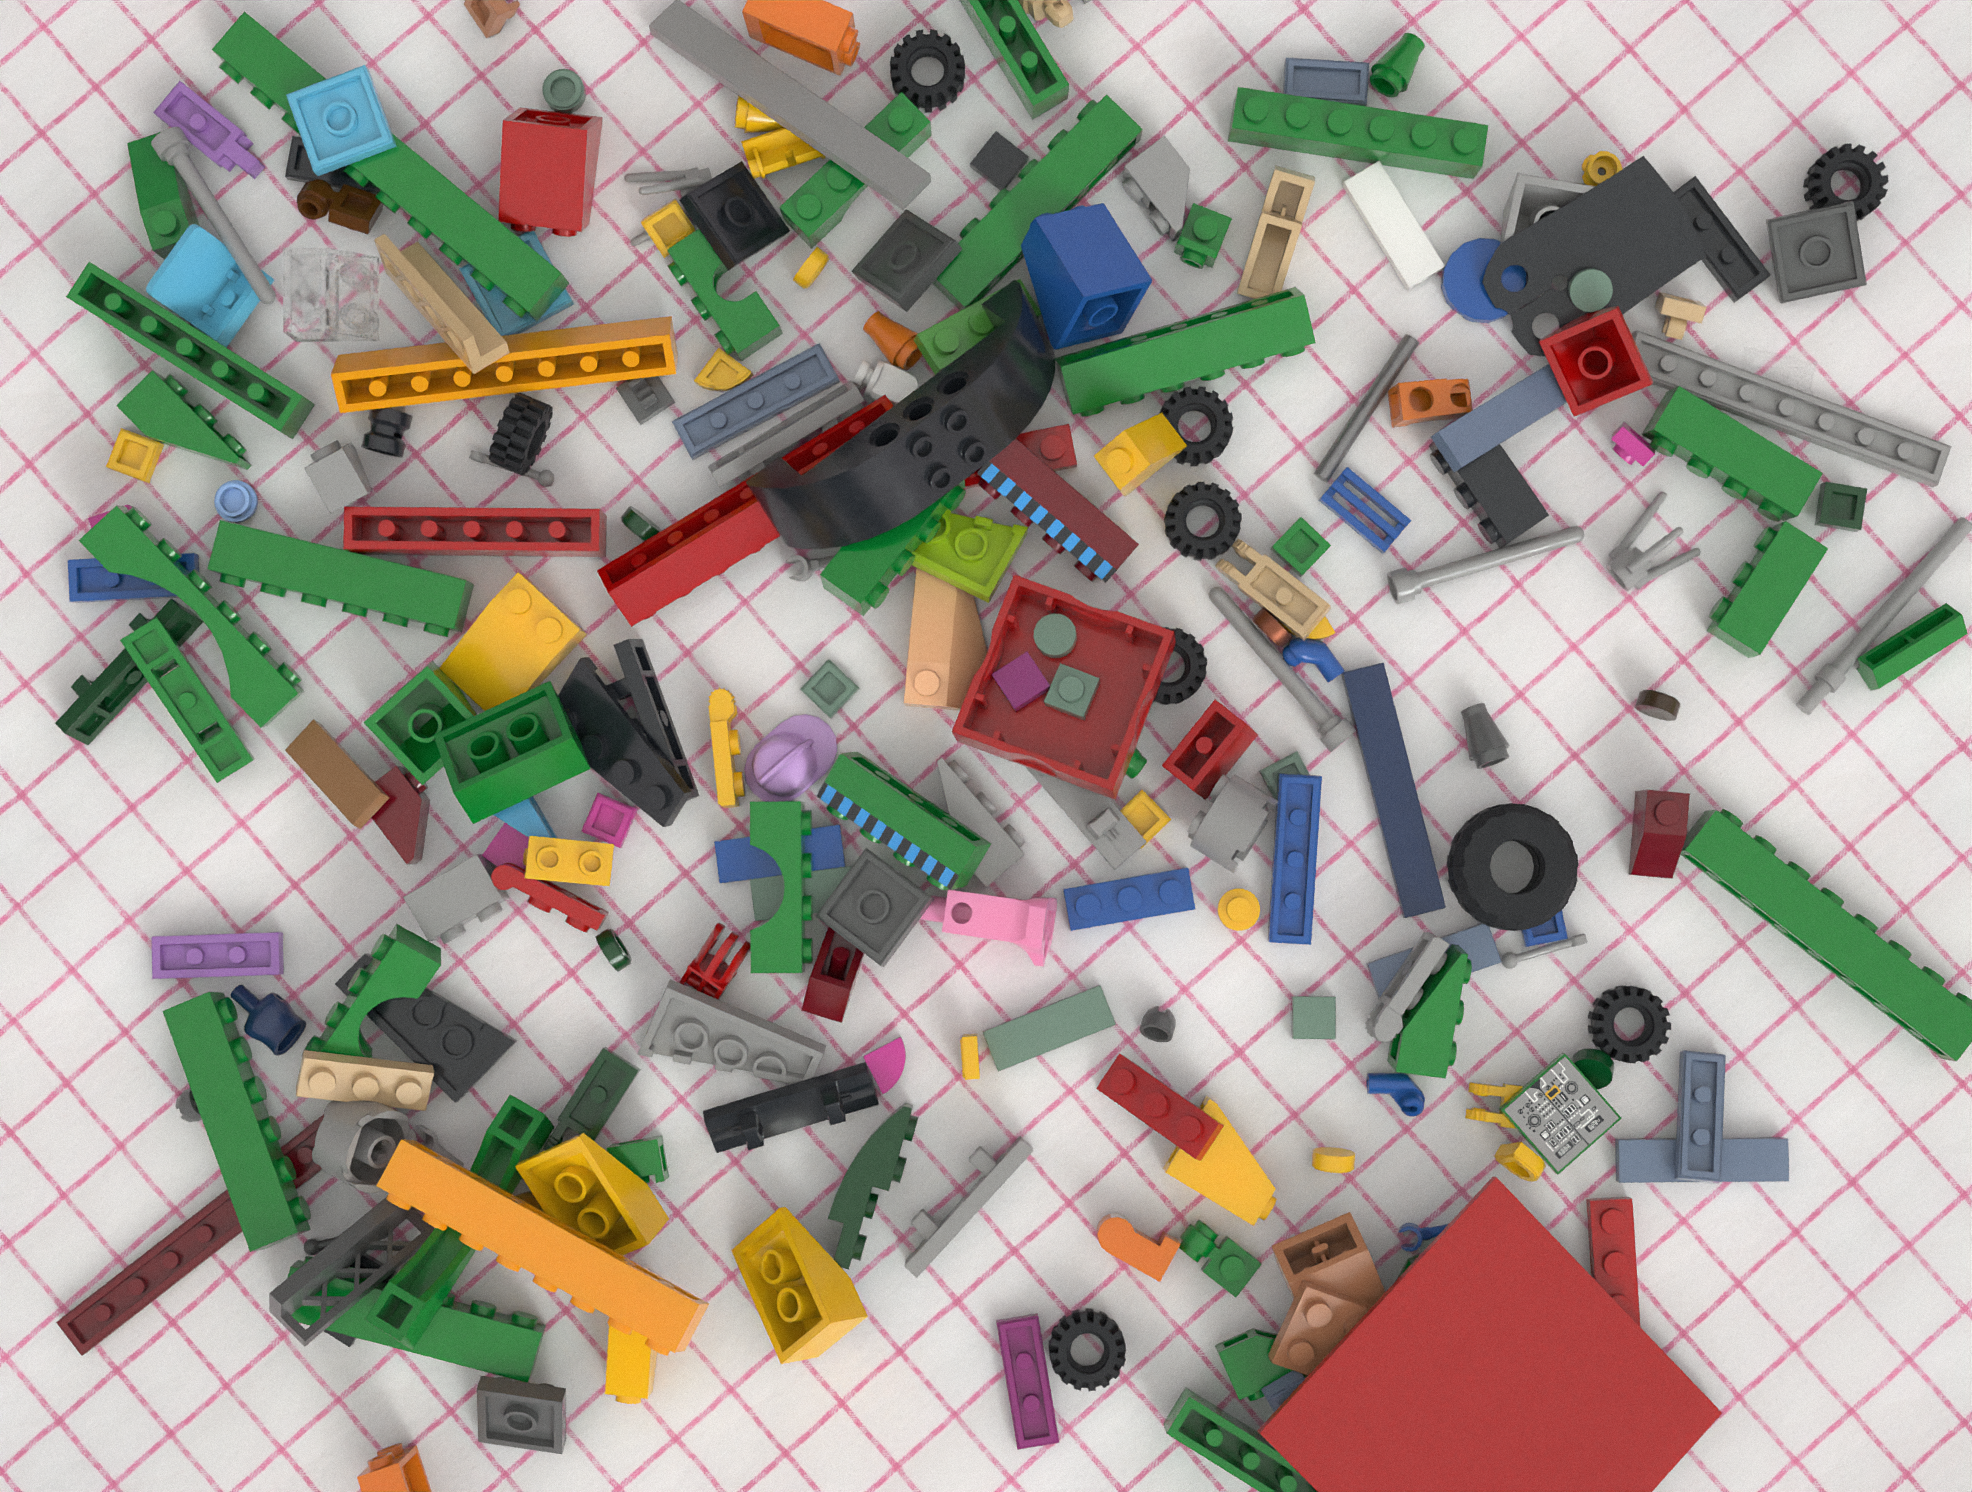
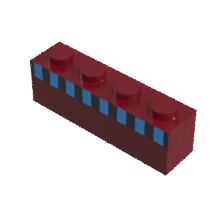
(1058, 509)

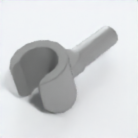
(809, 565)
(432, 1142)

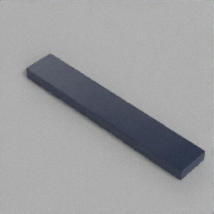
(1393, 790)

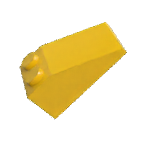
(512, 645)
(594, 1194)
(797, 1288)

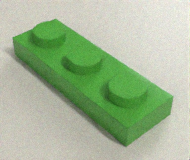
(958, 333)

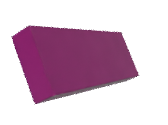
(1027, 1381)

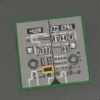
(1560, 1113)

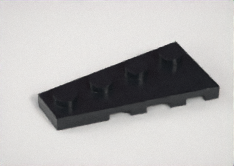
(618, 747)
(439, 1035)

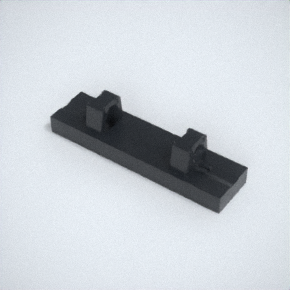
(651, 706)
(790, 1108)

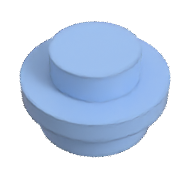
(236, 501)

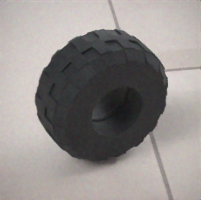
(1552, 876)

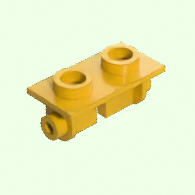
(777, 152)
(568, 861)

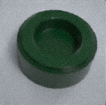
(639, 523)
(613, 949)
(1595, 1065)

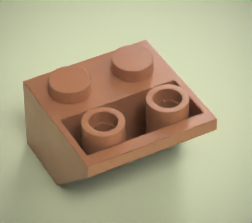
(1332, 1258)

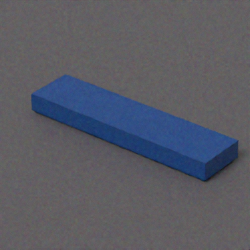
(1294, 858)

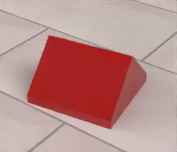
(1595, 360)

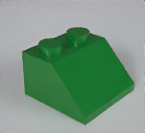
(417, 713)

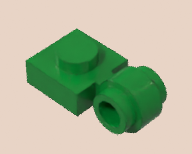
(1227, 1263)

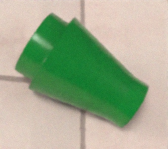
(1394, 69)

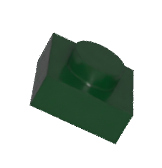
(1841, 506)

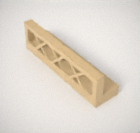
(442, 304)

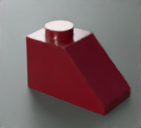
(404, 814)
(1658, 832)
(832, 977)

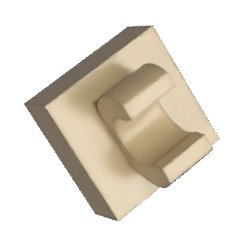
(1678, 312)

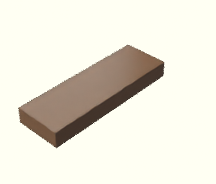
(337, 774)

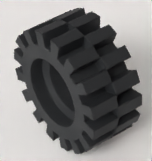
(928, 46)
(1856, 162)
(1219, 419)
(520, 433)
(1202, 495)
(1193, 674)
(1654, 1029)
(1098, 1373)

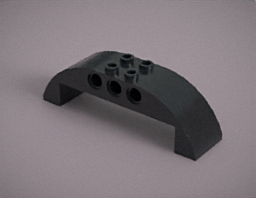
(922, 441)

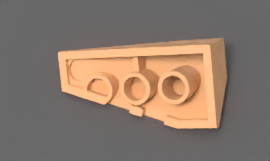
(943, 645)

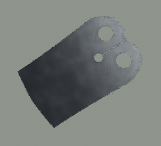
(1623, 227)

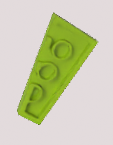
(970, 553)

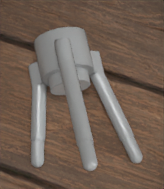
(686, 181)
(1631, 567)

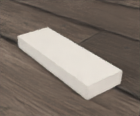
(1393, 225)

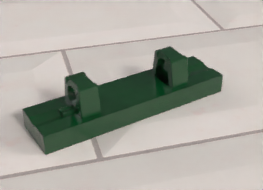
(114, 688)

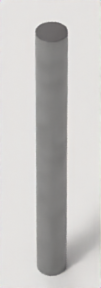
(1366, 408)

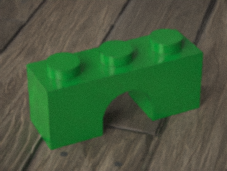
(742, 324)

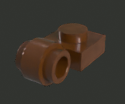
(348, 208)

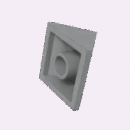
(1534, 199)

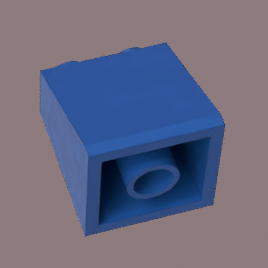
(1083, 274)

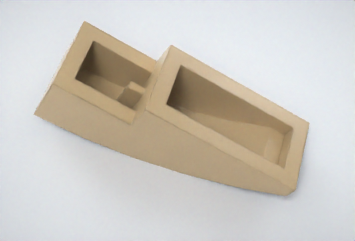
(1276, 233)

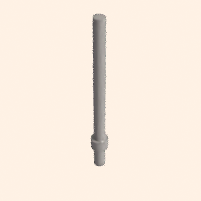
(1832, 675)

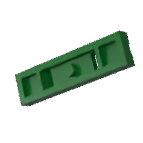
(187, 699)

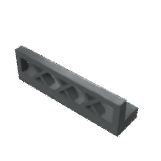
(334, 1262)

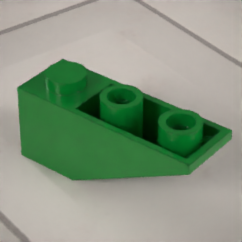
(169, 418)
(1428, 1029)

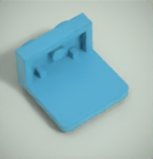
(205, 285)

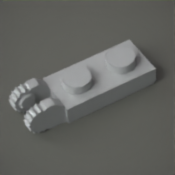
(1405, 987)

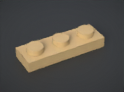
(364, 1078)

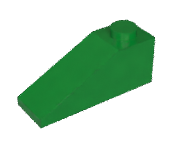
(160, 197)

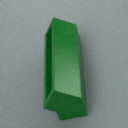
(1911, 646)

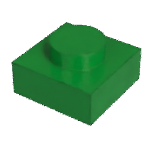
(1300, 547)

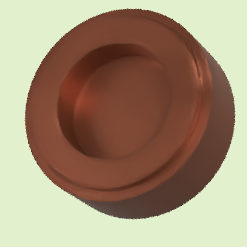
(1272, 628)

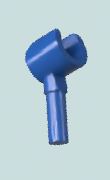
(1423, 1234)

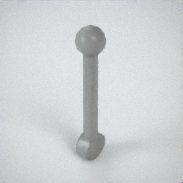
(544, 477)
(1510, 959)

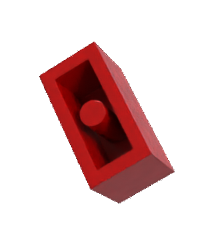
(1210, 749)

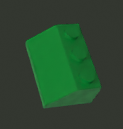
(511, 752)

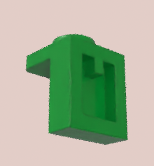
(1202, 237)

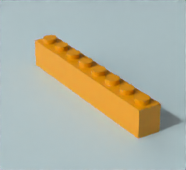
(534, 363)
(543, 1246)

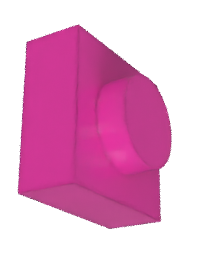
(1631, 445)

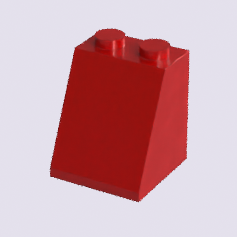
(548, 170)

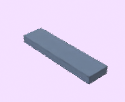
(756, 401)
(1499, 418)
(1742, 1160)

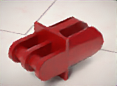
(713, 967)

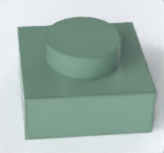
(1072, 691)

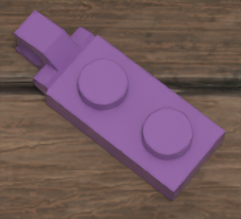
(208, 130)

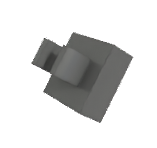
(645, 397)

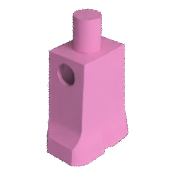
(1012, 920)

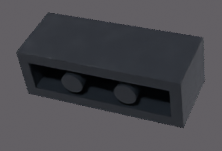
(1495, 494)

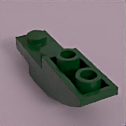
(873, 1166)

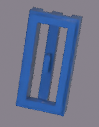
(1377, 499)

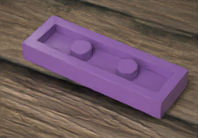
(217, 955)

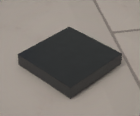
(734, 215)

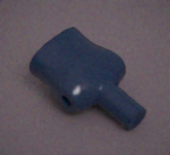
(270, 1020)

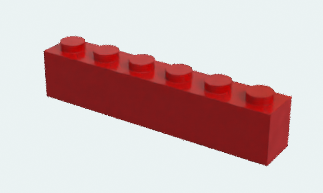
(475, 531)

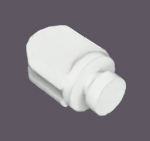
(886, 380)

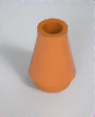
(893, 340)

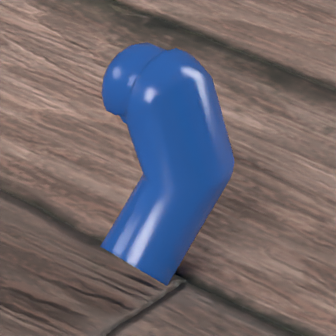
(1315, 653)
(1400, 1088)

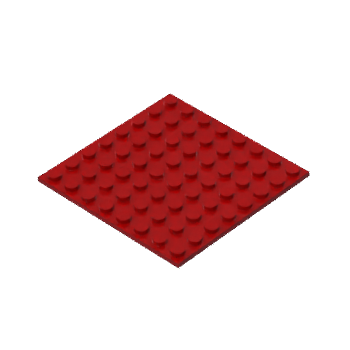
(1492, 1376)

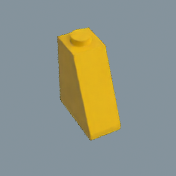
(1140, 452)
(1226, 1172)
(629, 1367)

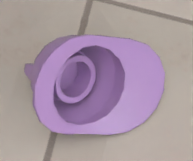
(790, 758)

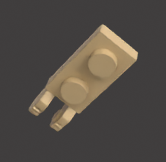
(1276, 591)

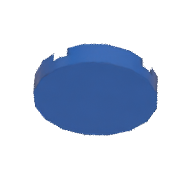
(1464, 277)

